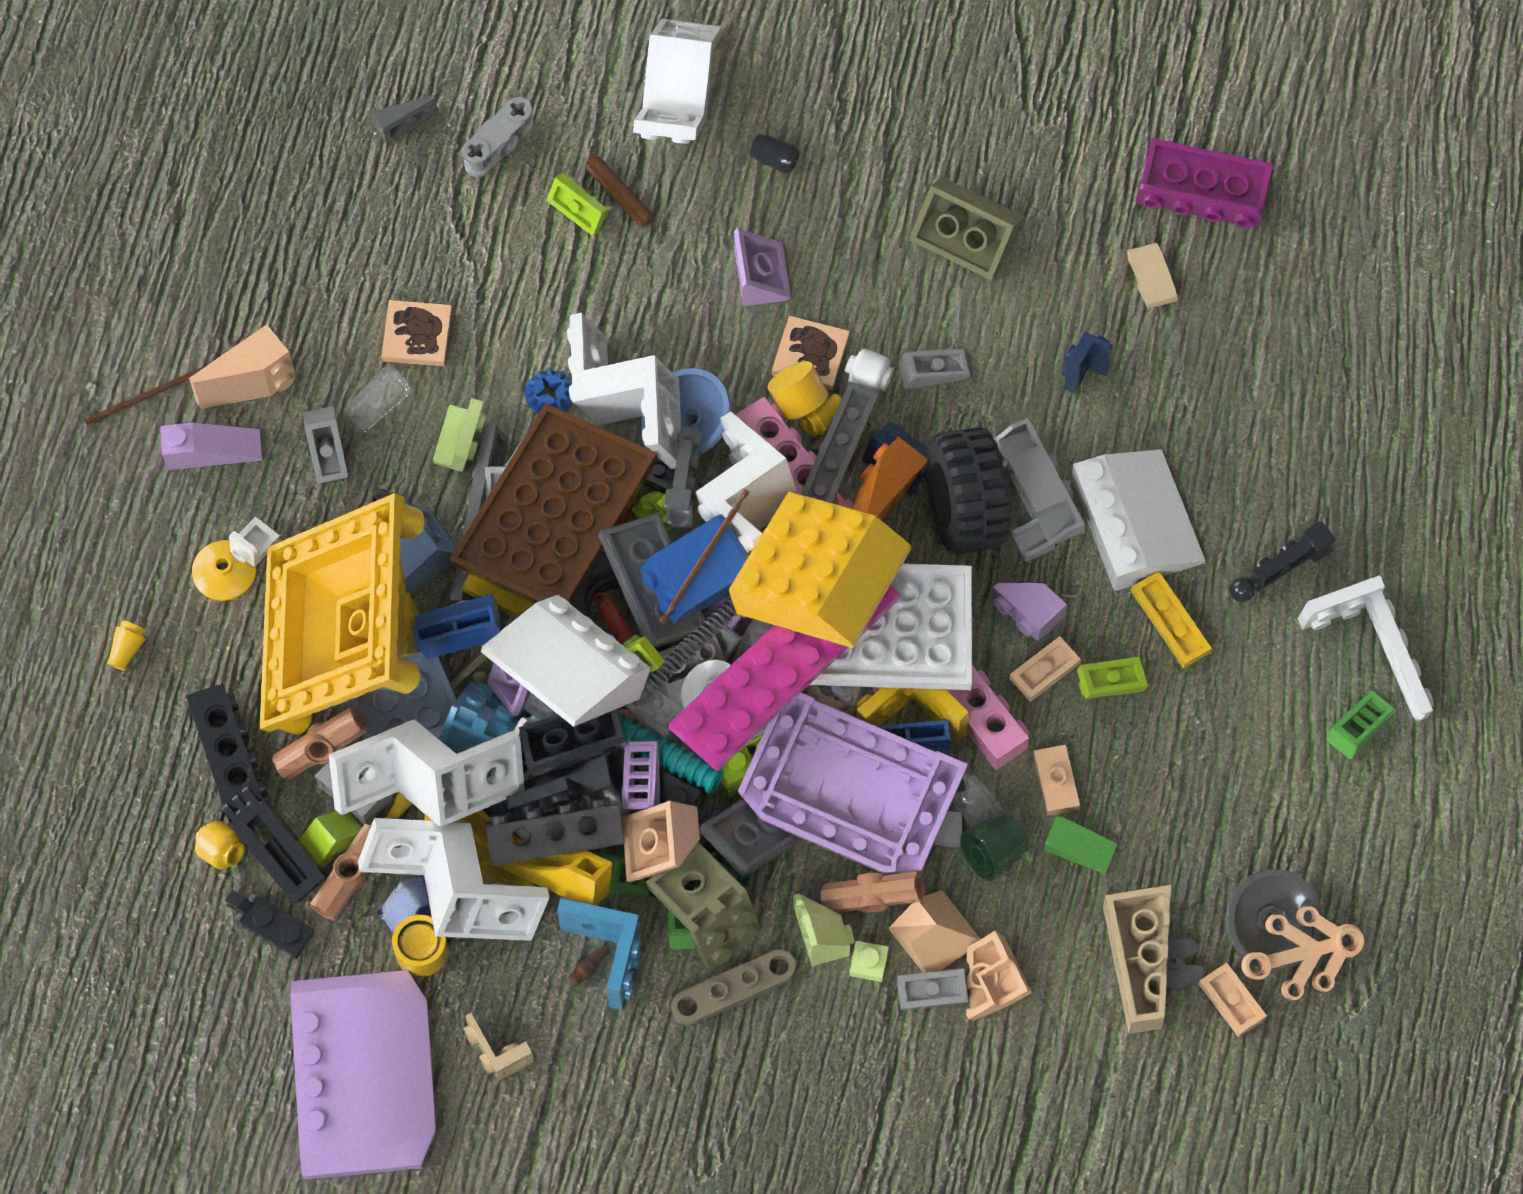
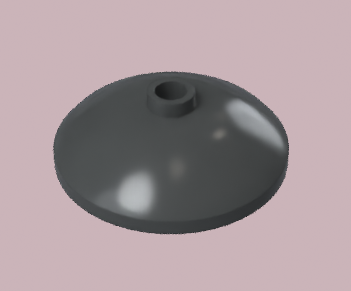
(1271, 893)

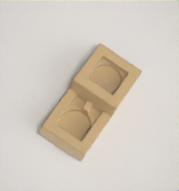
(1152, 275)

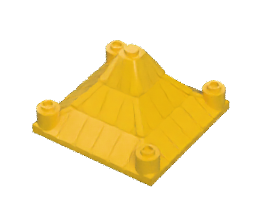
(338, 614)

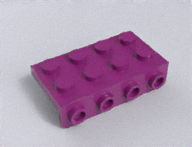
(1204, 183)

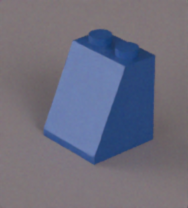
(672, 565)

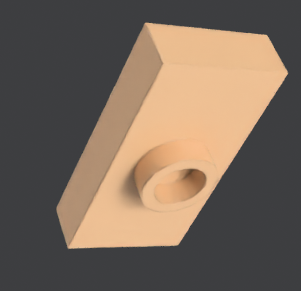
(1045, 669)
(1056, 780)
(1232, 1000)

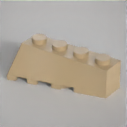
(1139, 947)

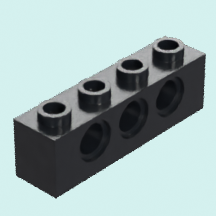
(206, 708)
(606, 832)

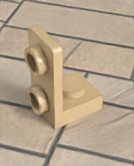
(512, 1056)

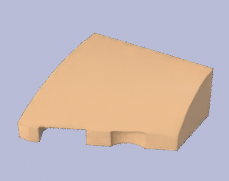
(993, 976)

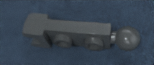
(679, 499)

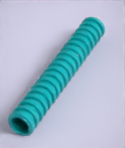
(675, 758)

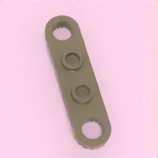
(733, 987)

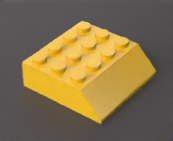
(819, 570)

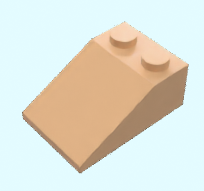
(245, 372)

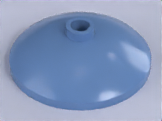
(702, 399)

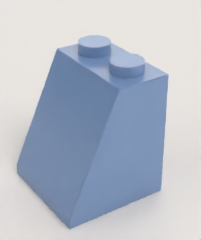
(426, 554)

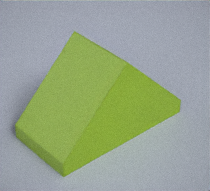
(330, 836)

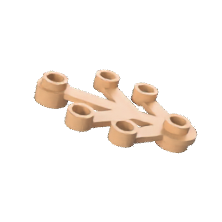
(1308, 951)

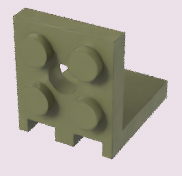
(715, 912)

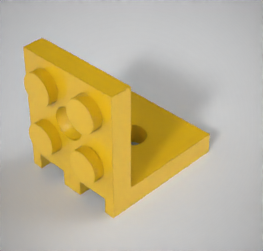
(937, 703)

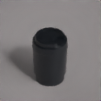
(774, 153)

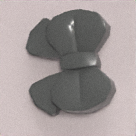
(1180, 975)

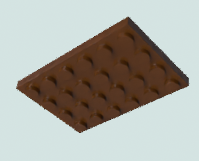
(550, 505)

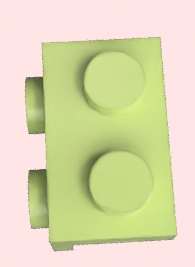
(456, 436)

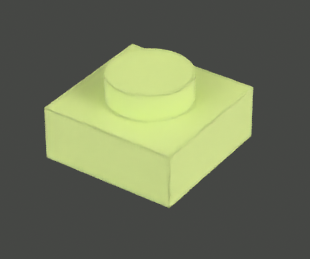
(868, 961)

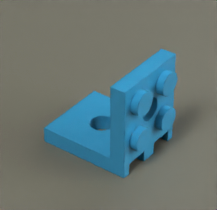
(477, 718)
(613, 927)

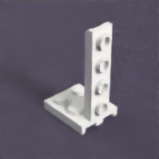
(1369, 594)

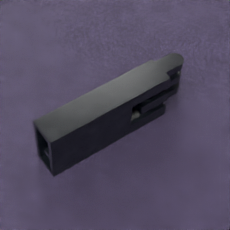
(283, 855)

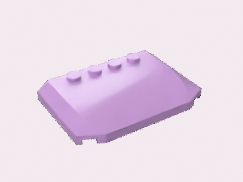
(851, 786)
(362, 1074)

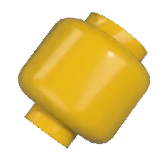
(219, 845)

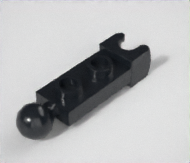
(1313, 545)

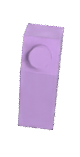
(208, 445)

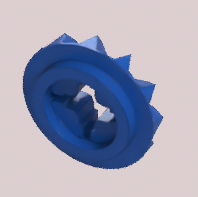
(554, 379)

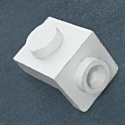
(252, 542)

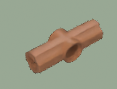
(334, 733)
(337, 888)
(873, 892)

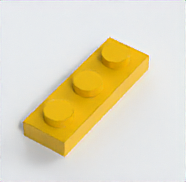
(1171, 619)

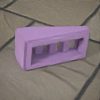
(629, 787)

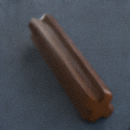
(619, 191)

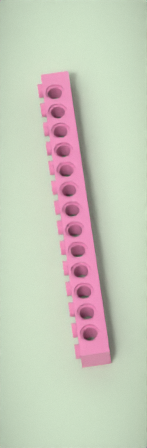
(996, 746)

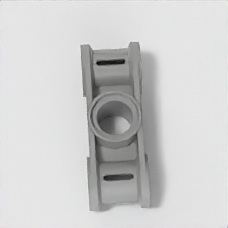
(497, 137)

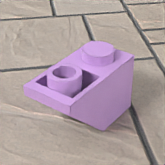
(1030, 605)

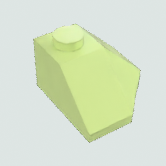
(822, 931)

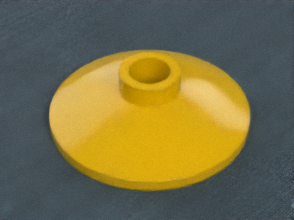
(226, 583)

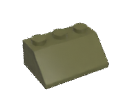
(966, 228)

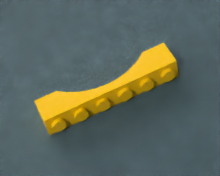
(573, 875)

